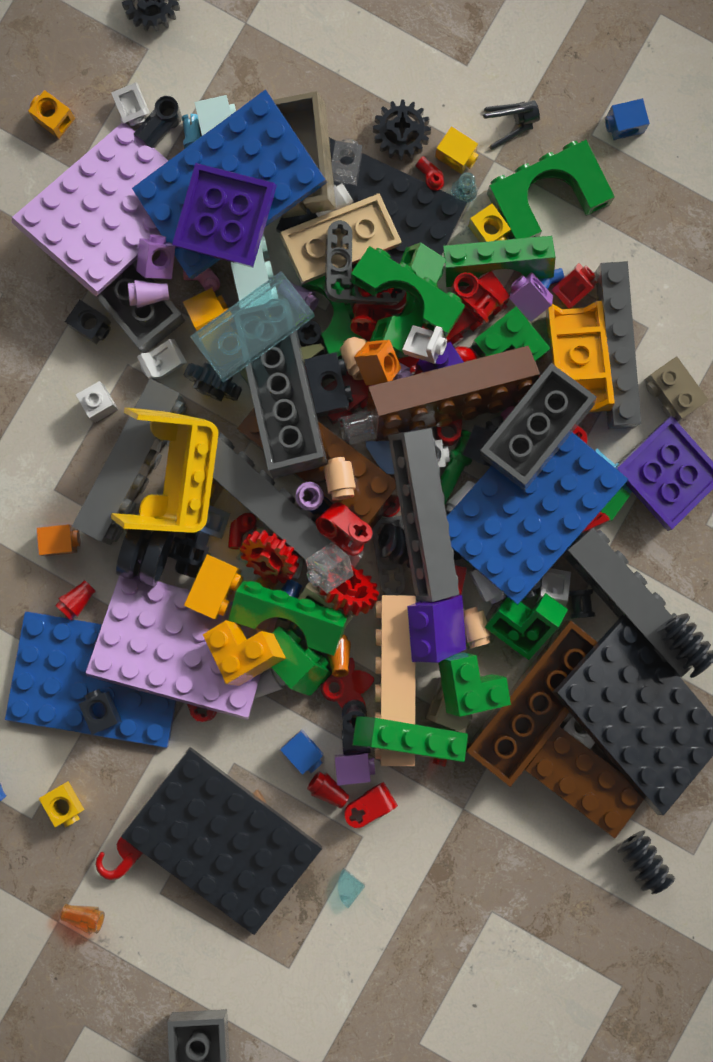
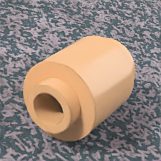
(348, 351)
(339, 478)
(475, 629)

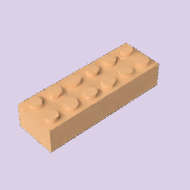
(396, 671)

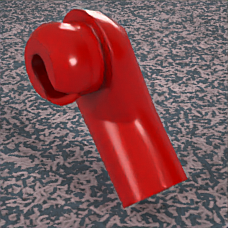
(433, 175)
(240, 527)

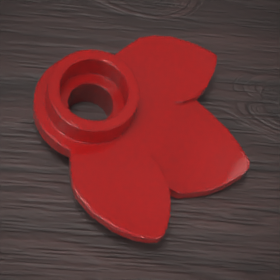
(350, 686)

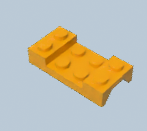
(582, 349)

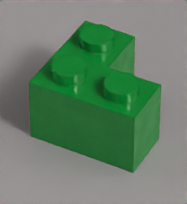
(509, 334)
(525, 627)
(302, 668)
(467, 691)

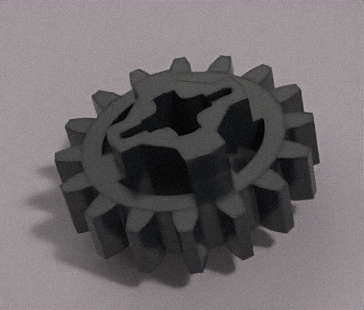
(151, 12)
(389, 129)
(210, 384)

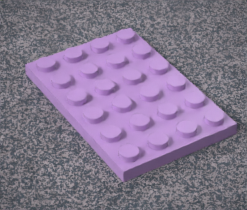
(90, 212)
(160, 649)

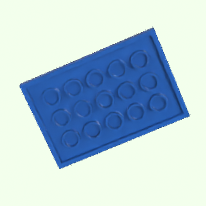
(249, 143)
(521, 533)
(53, 680)

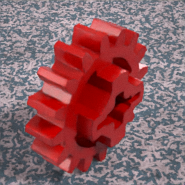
(269, 556)
(354, 594)

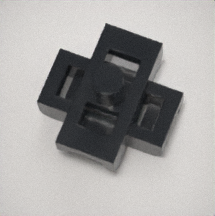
(193, 554)

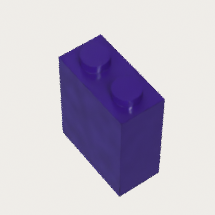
(436, 629)

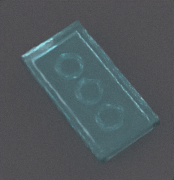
(252, 326)

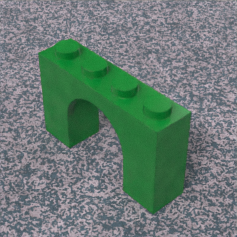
(573, 165)

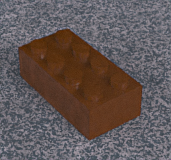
(585, 781)

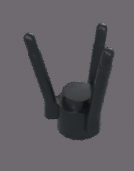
(524, 113)

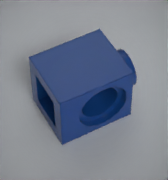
(627, 119)
(303, 752)

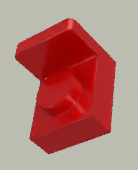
(575, 285)

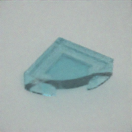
(349, 887)

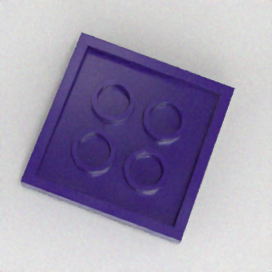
(224, 215)
(668, 473)

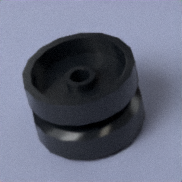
(145, 554)

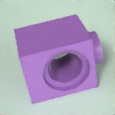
(163, 265)
(530, 296)
(354, 768)

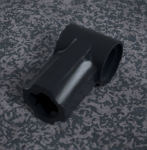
(158, 125)

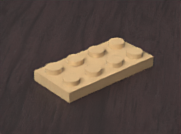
(369, 225)

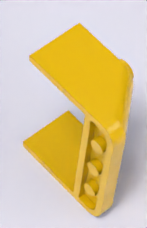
(187, 474)

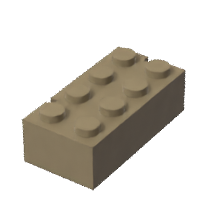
(309, 121)

